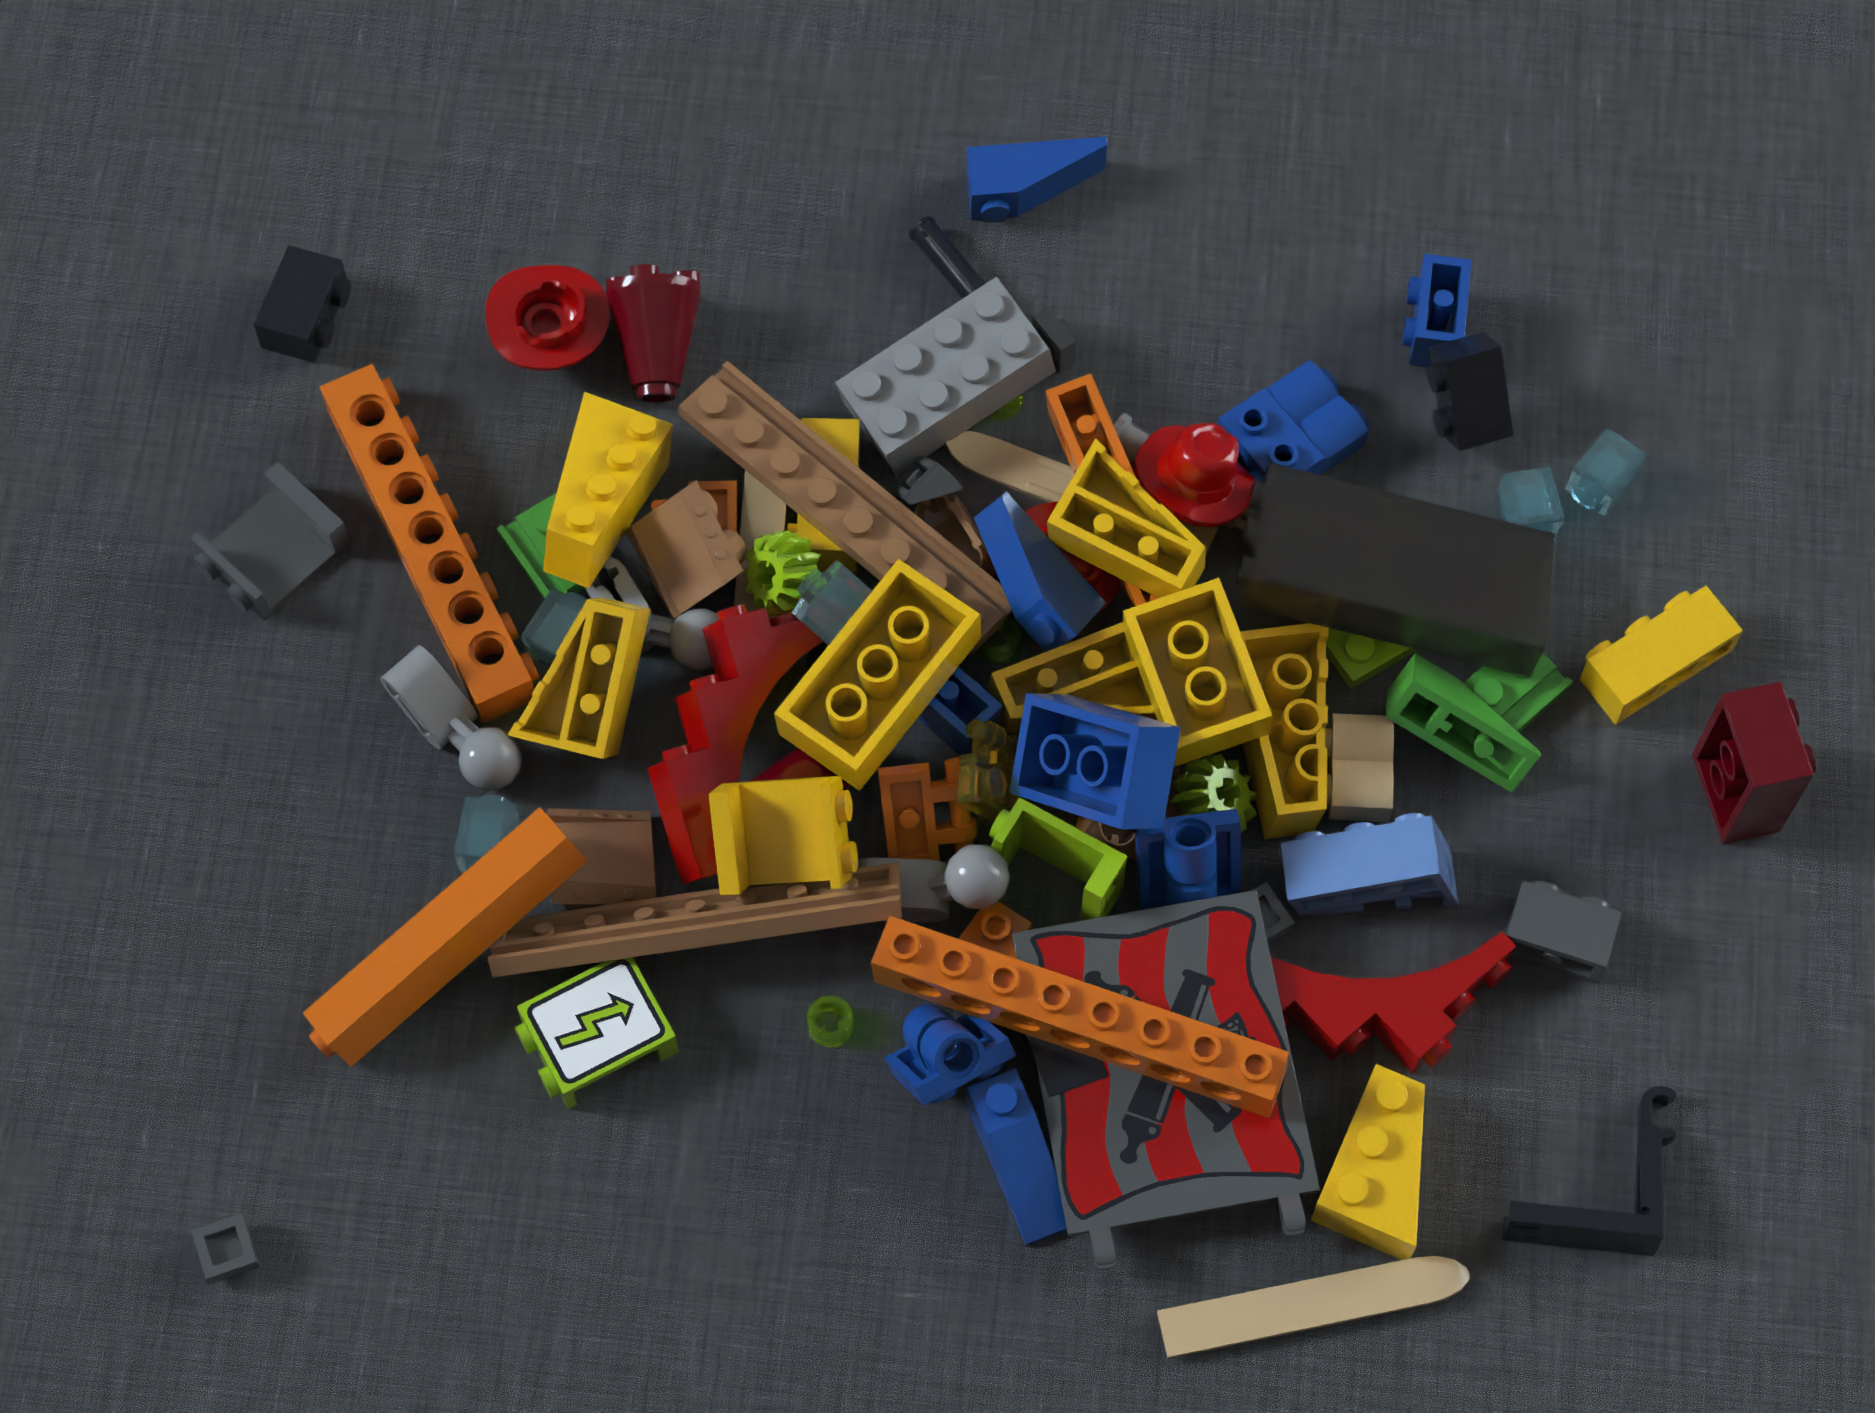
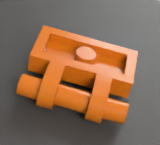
(910, 814)

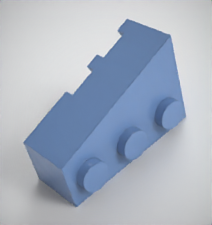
(1368, 866)

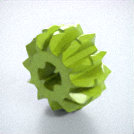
(777, 569)
(1213, 787)

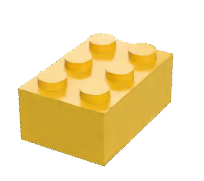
(1198, 670)

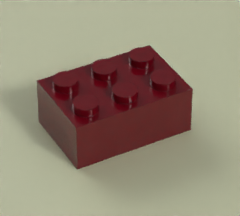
(1753, 762)

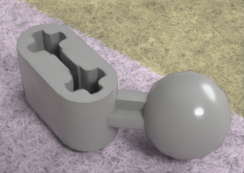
(681, 635)
(445, 715)
(973, 877)

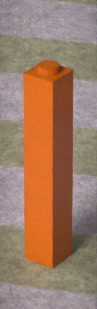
(443, 938)

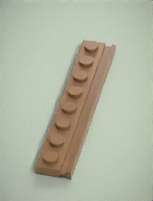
(834, 492)
(694, 921)

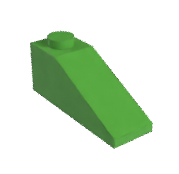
(1458, 723)

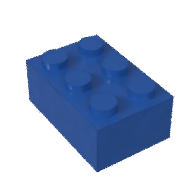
(1094, 761)

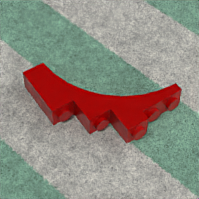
(717, 717)
(1402, 1011)

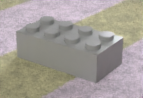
(946, 376)

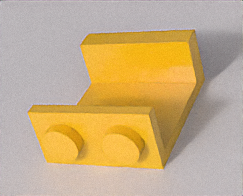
(782, 833)

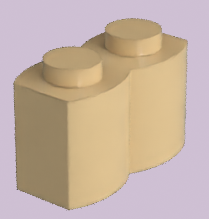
(1360, 767)

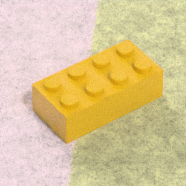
(878, 674)

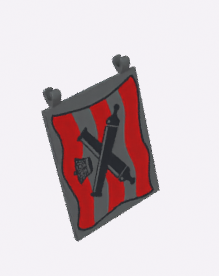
(1148, 1149)

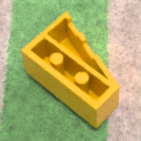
(1123, 529)
(1089, 668)
(589, 683)
(1378, 1167)

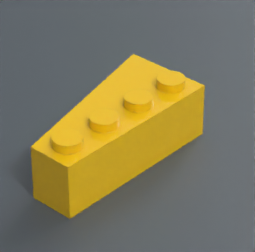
(603, 485)
(1290, 762)

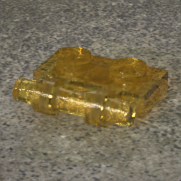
(982, 777)

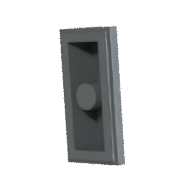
(924, 481)

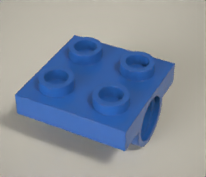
(1189, 859)
(946, 1053)

